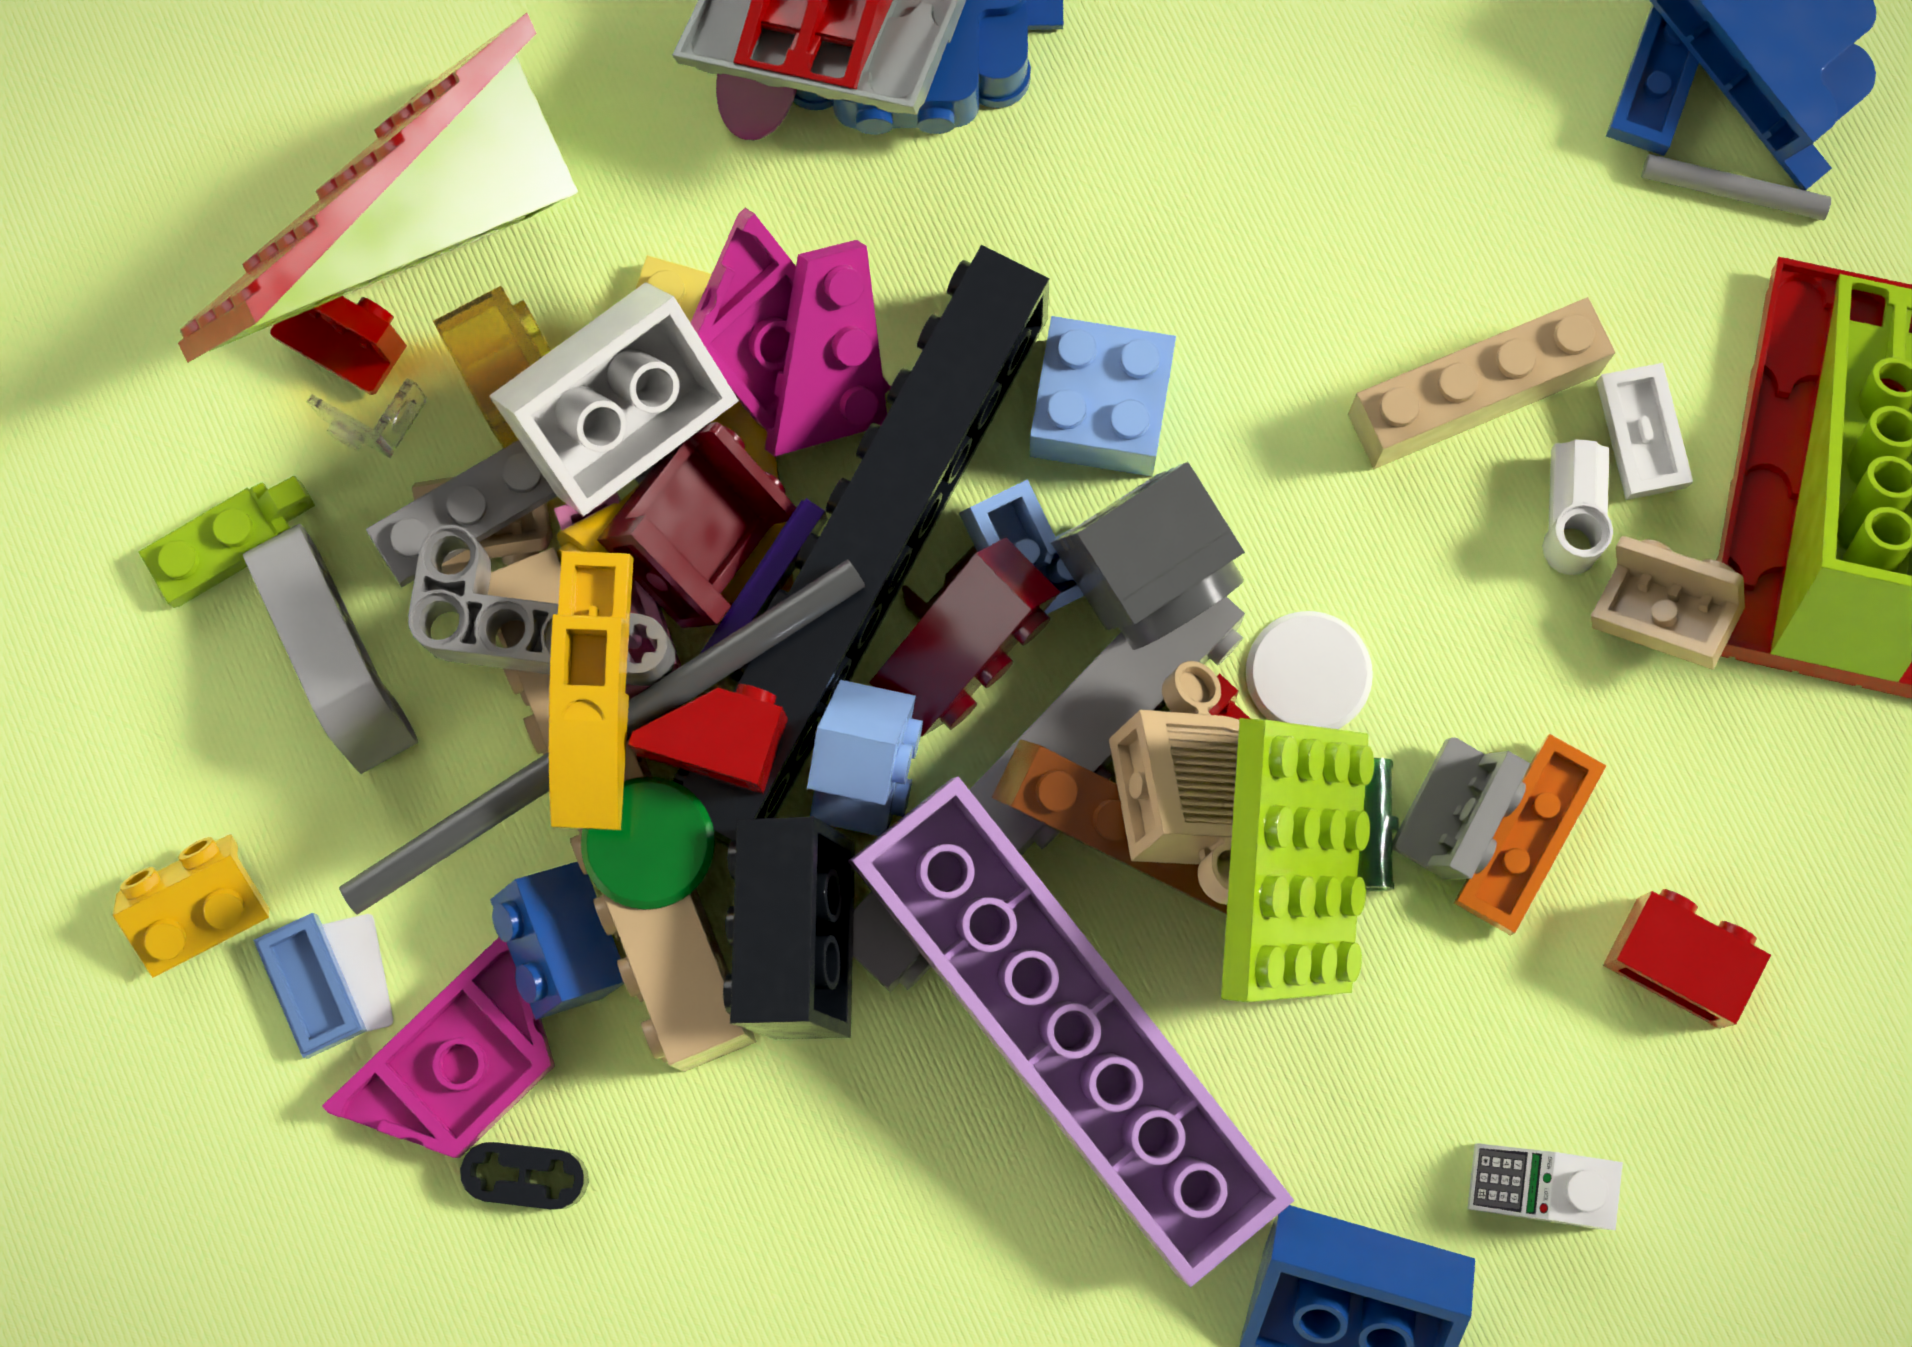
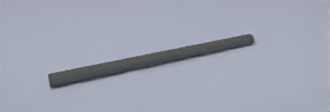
(643, 708)

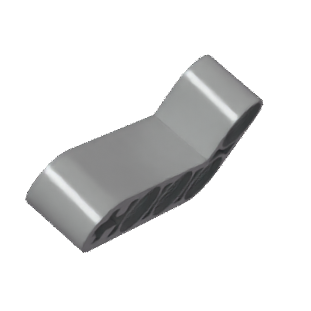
(484, 614)
(328, 651)

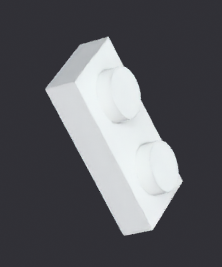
(1644, 431)

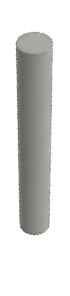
(1736, 187)

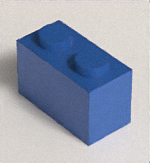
(556, 940)

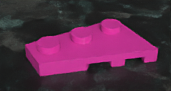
(833, 352)

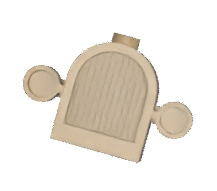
(1180, 779)

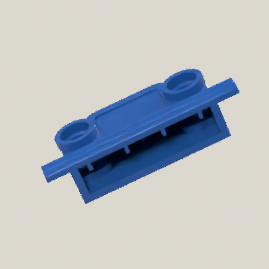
(979, 65)
(1782, 67)

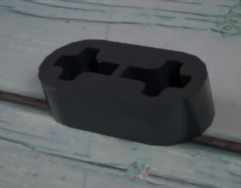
(522, 1191)

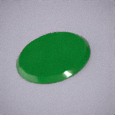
(660, 848)

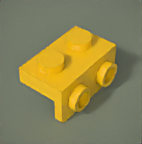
(188, 904)

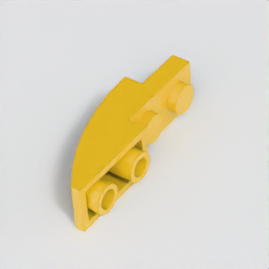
(589, 690)

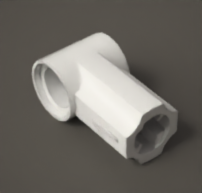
(1577, 502)

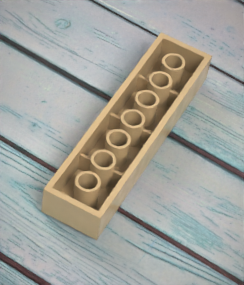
(669, 950)

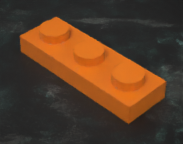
(1532, 835)

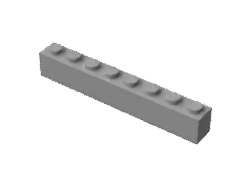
(1078, 729)

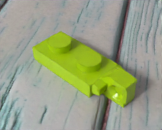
(214, 542)

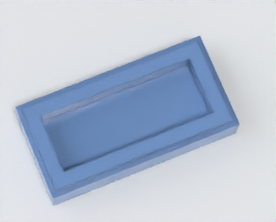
(310, 985)

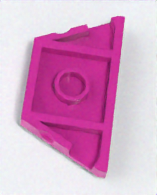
(746, 315)
(453, 1062)

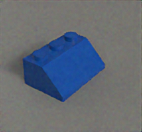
(1355, 1288)

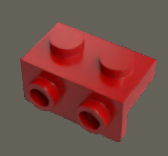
(346, 340)

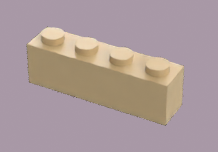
(1480, 383)

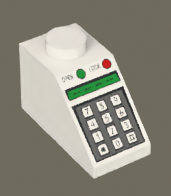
(1545, 1186)

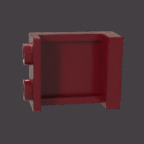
(697, 523)

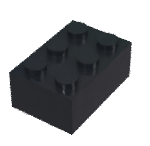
(790, 929)

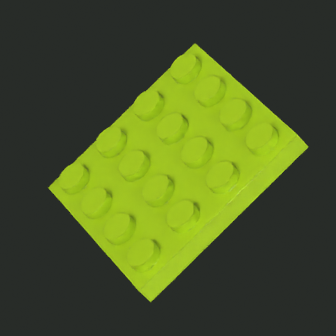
(1296, 861)

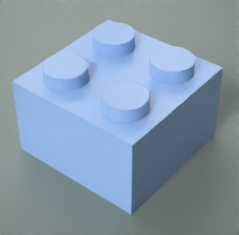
(1101, 396)

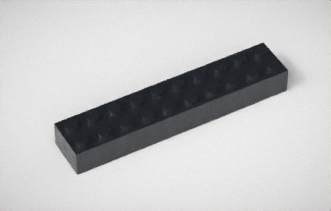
(889, 509)

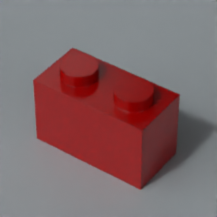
(1688, 958)

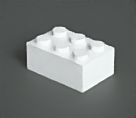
(614, 398)

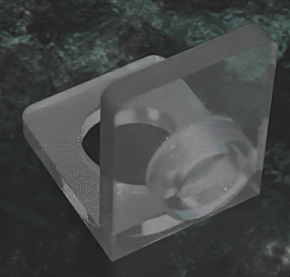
(386, 434)

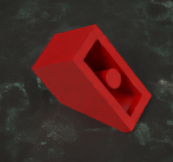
(718, 736)

